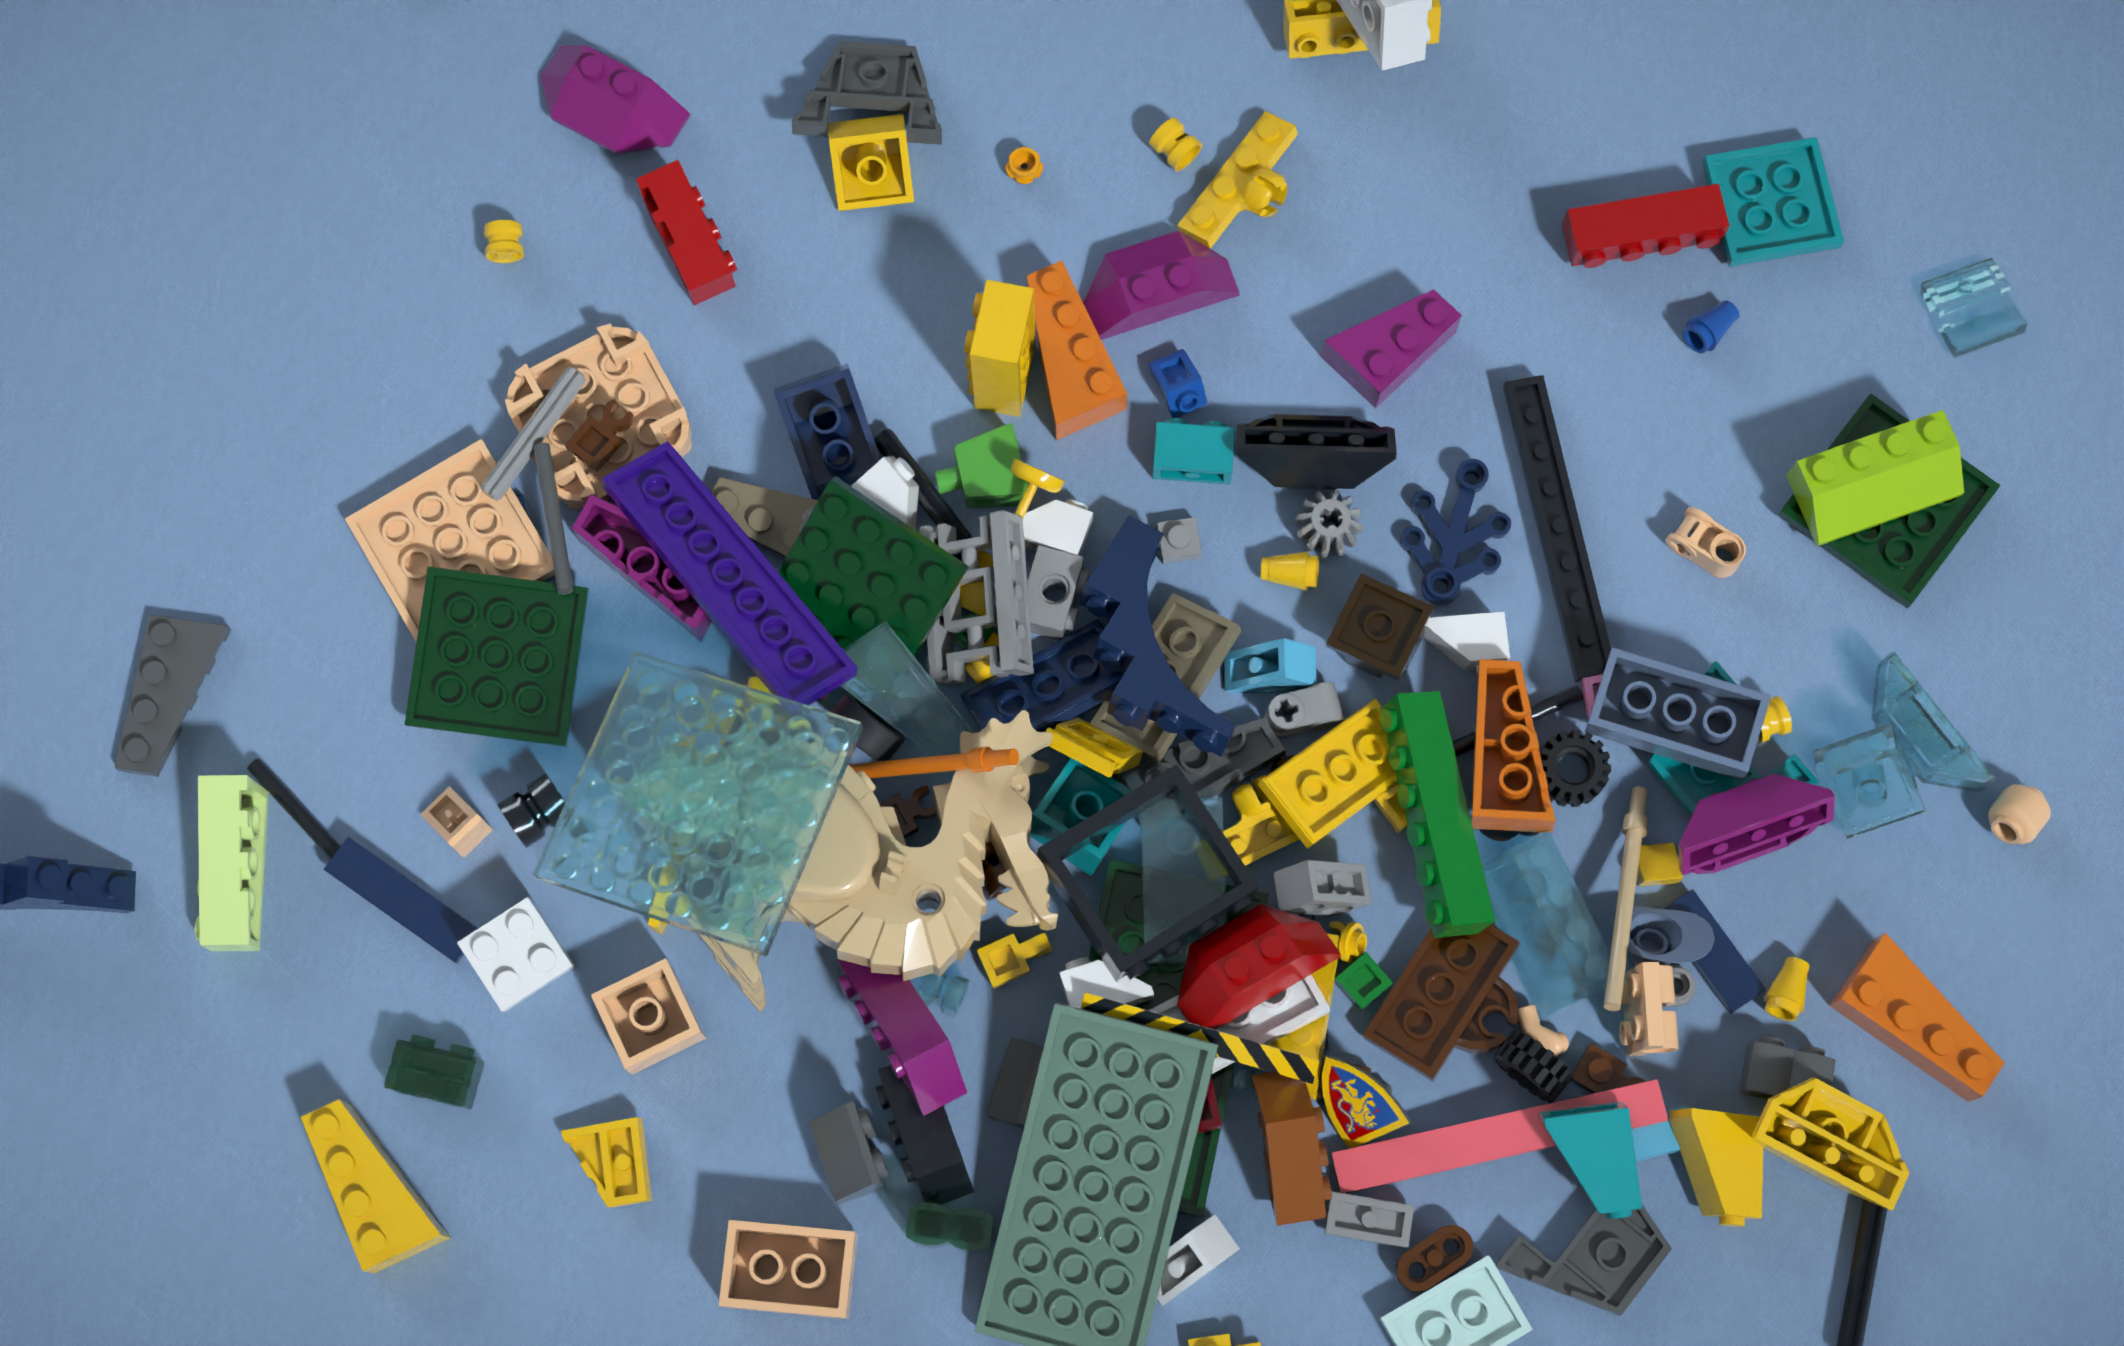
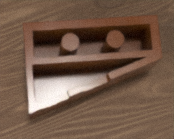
(1292, 1149)

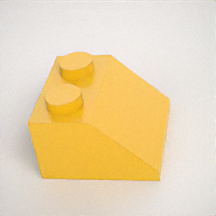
(870, 162)

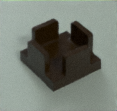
(1379, 628)

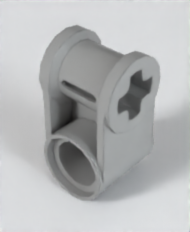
(1311, 710)

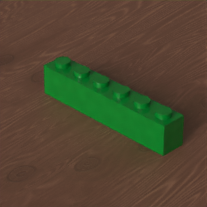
(1436, 814)

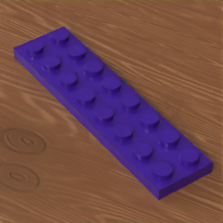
(729, 576)

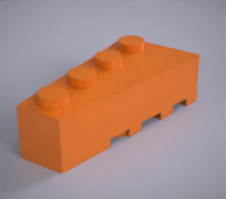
(1074, 361)
(1507, 767)
(1914, 1019)

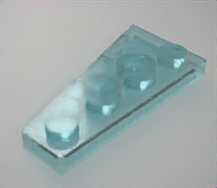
(903, 692)

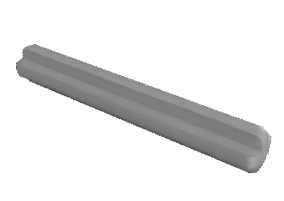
(533, 433)

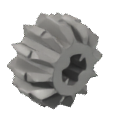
(1333, 536)

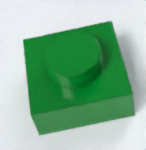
(1363, 981)

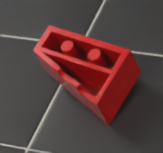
(687, 232)

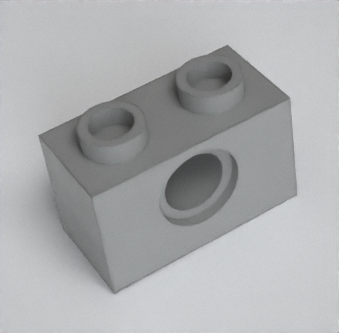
(1059, 570)

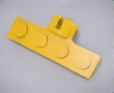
(1243, 182)
(1259, 825)

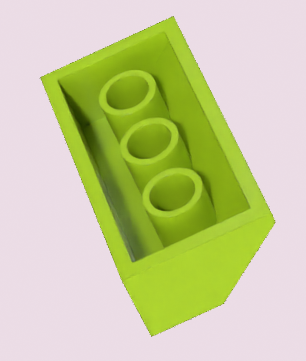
(1878, 478)

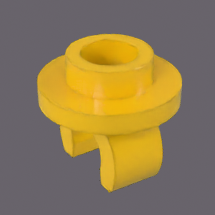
(1352, 940)

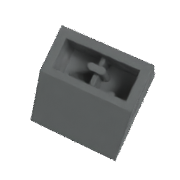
(847, 1152)

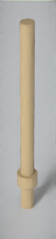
(1634, 828)

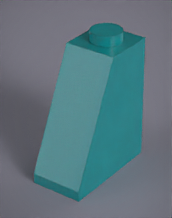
(1600, 1154)

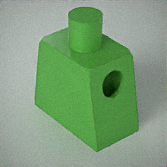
(985, 470)

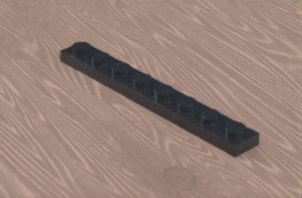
(1558, 526)

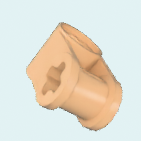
(1704, 542)

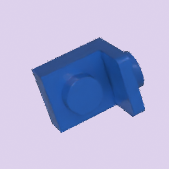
(1179, 383)

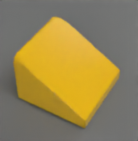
(1658, 865)

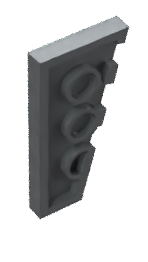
(1249, 750)

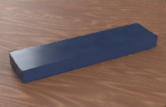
(400, 898)

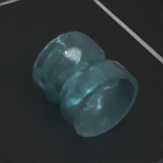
(951, 993)

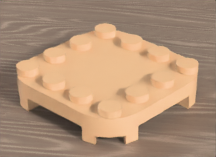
(615, 367)

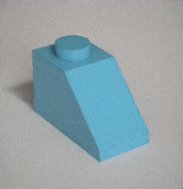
(1271, 667)

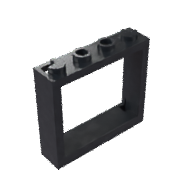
(1111, 817)

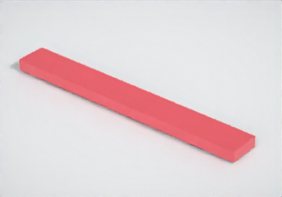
(1479, 1140)

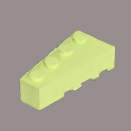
(231, 862)

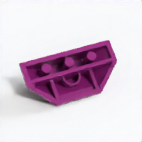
(609, 101)
(1156, 283)
(1752, 822)

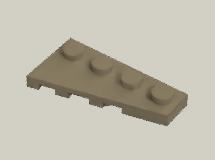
(764, 513)

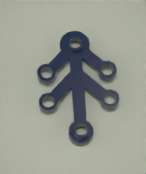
(1454, 540)

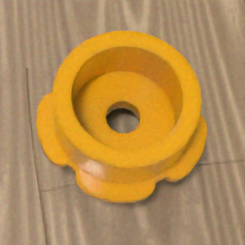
(1021, 156)

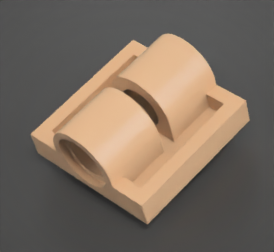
(1645, 1024)

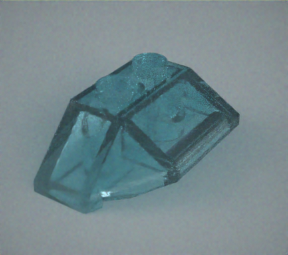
(1929, 739)

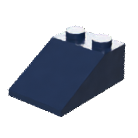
(827, 428)

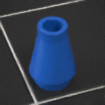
(1709, 327)

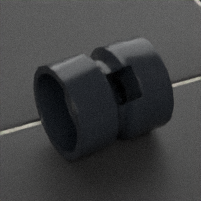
(533, 811)

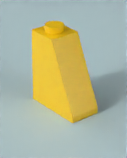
(1721, 1162)

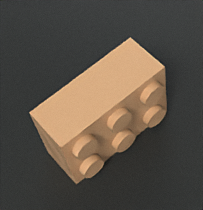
(788, 1269)

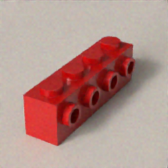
(1645, 226)

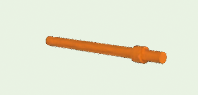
(977, 760)

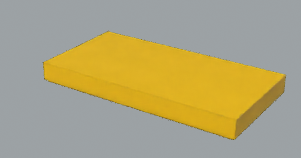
(1333, 776)

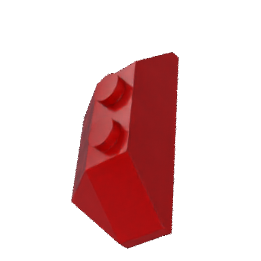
(1250, 964)

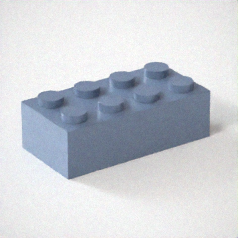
(1678, 714)

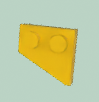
(614, 1159)

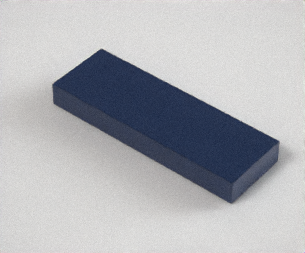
(1723, 965)

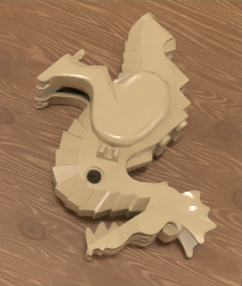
(869, 888)

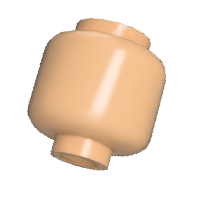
(2019, 814)

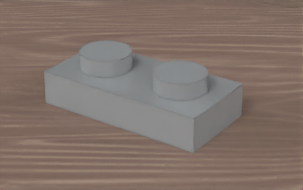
(1369, 1220)

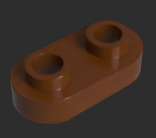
(1433, 1259)

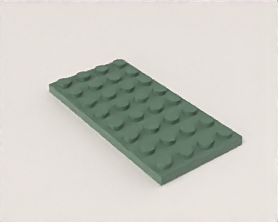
(1096, 1183)

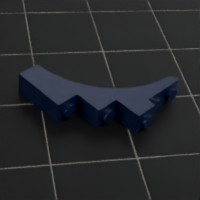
(1129, 645)
(64, 886)

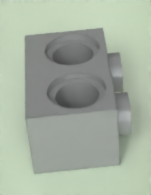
(1322, 888)

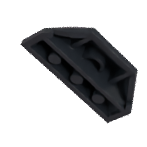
(1315, 450)

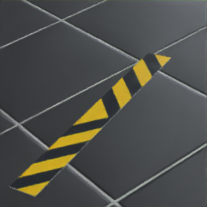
(1229, 1047)

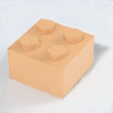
(648, 1016)

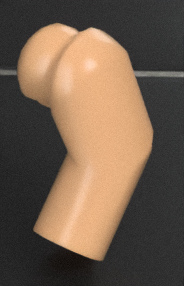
(1530, 1025)

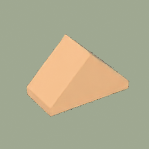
(456, 822)

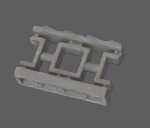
(1004, 600)

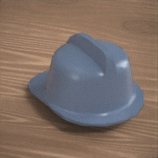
(1668, 936)

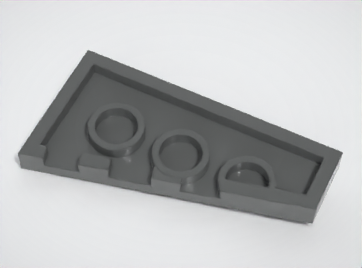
(165, 687)

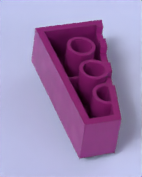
(622, 547)

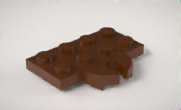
(1444, 1000)

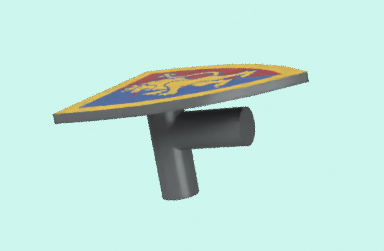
(1359, 1103)

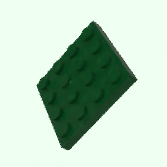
(1909, 549)
(868, 567)
(496, 657)

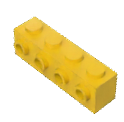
(1324, 29)

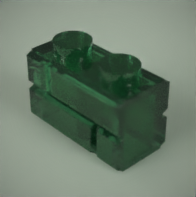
(434, 1073)

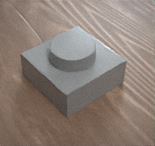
(1179, 540)

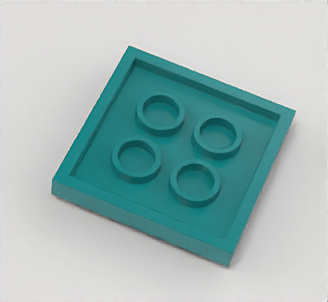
(1775, 201)

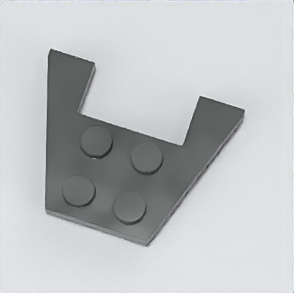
(871, 79)
(1601, 1263)

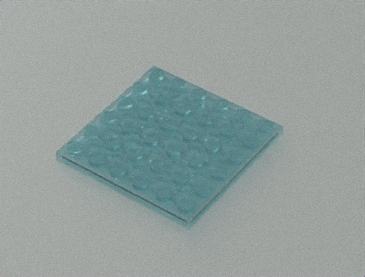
(699, 802)

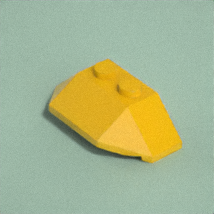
(1834, 1141)

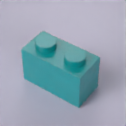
(1193, 452)

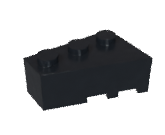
(929, 1143)

